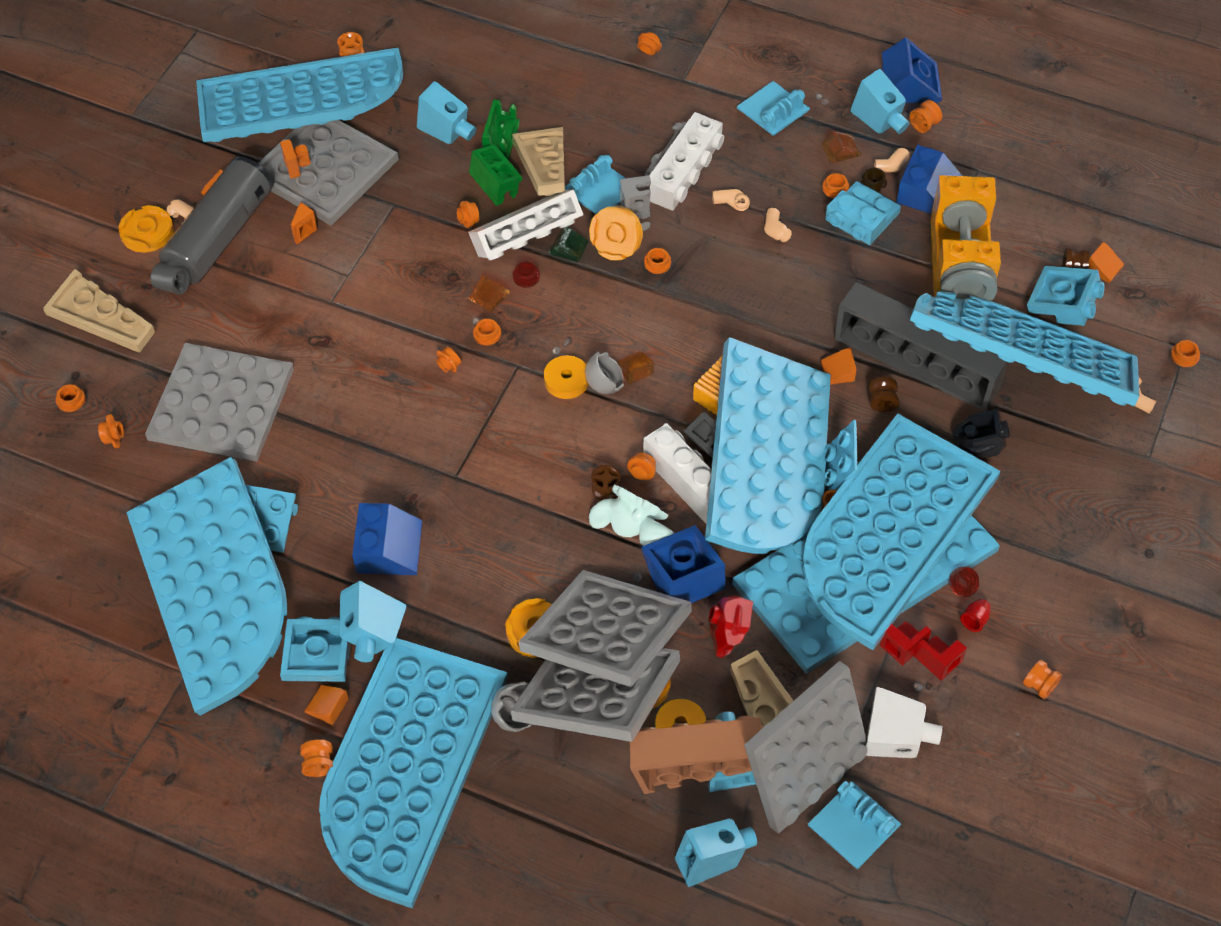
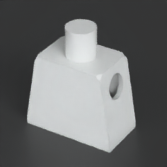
(898, 726)

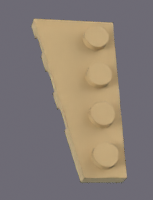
(543, 158)
(90, 309)
(759, 688)

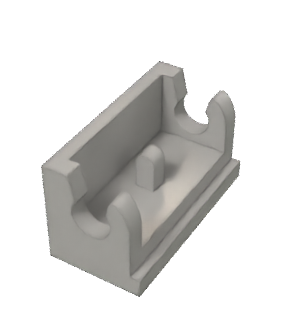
(636, 196)

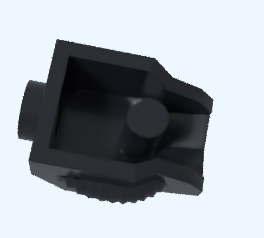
(982, 434)

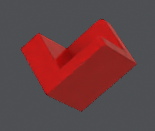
(902, 641)
(939, 657)

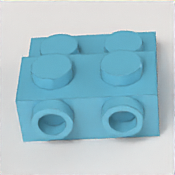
(862, 212)
(1067, 294)
(314, 650)

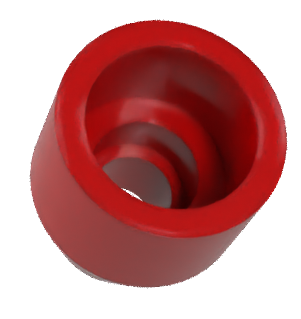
(976, 615)

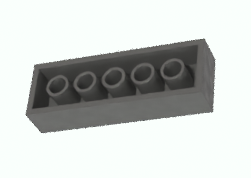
(884, 331)

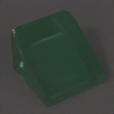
(569, 245)

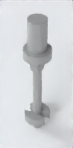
(657, 157)

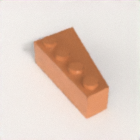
(691, 752)

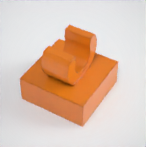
(294, 157)

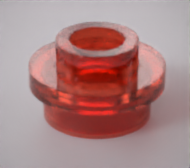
(530, 271)
(971, 578)

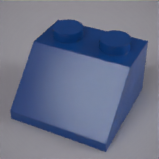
(912, 72)
(921, 178)
(386, 540)
(685, 565)

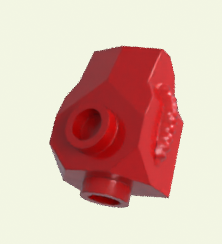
(729, 623)

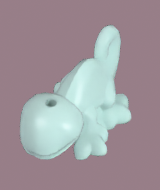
(630, 517)

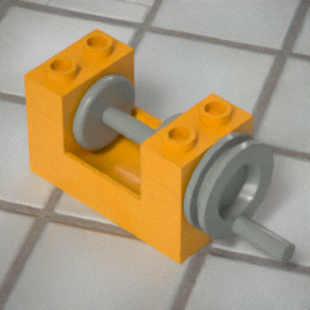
(961, 241)

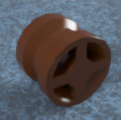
(1075, 259)
(883, 394)
(601, 478)

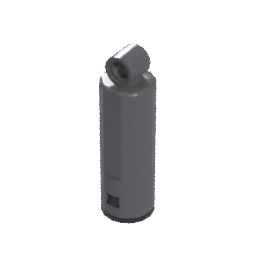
(211, 226)

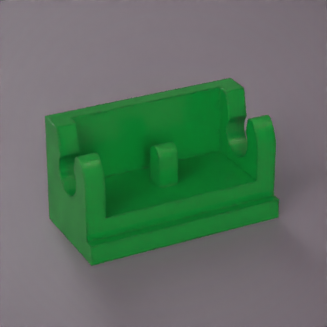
(500, 127)
(494, 173)

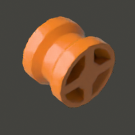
(350, 44)
(925, 116)
(1042, 679)
(316, 758)

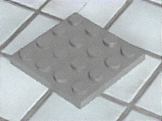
(340, 168)
(220, 402)
(606, 627)
(590, 704)
(807, 747)

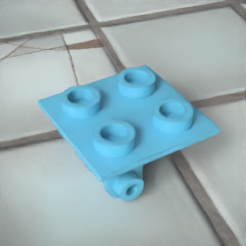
(774, 107)
(597, 185)
(841, 457)
(274, 513)
(854, 824)

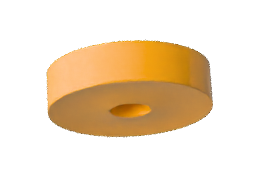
(565, 387)
(679, 711)

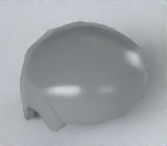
(604, 374)
(503, 703)

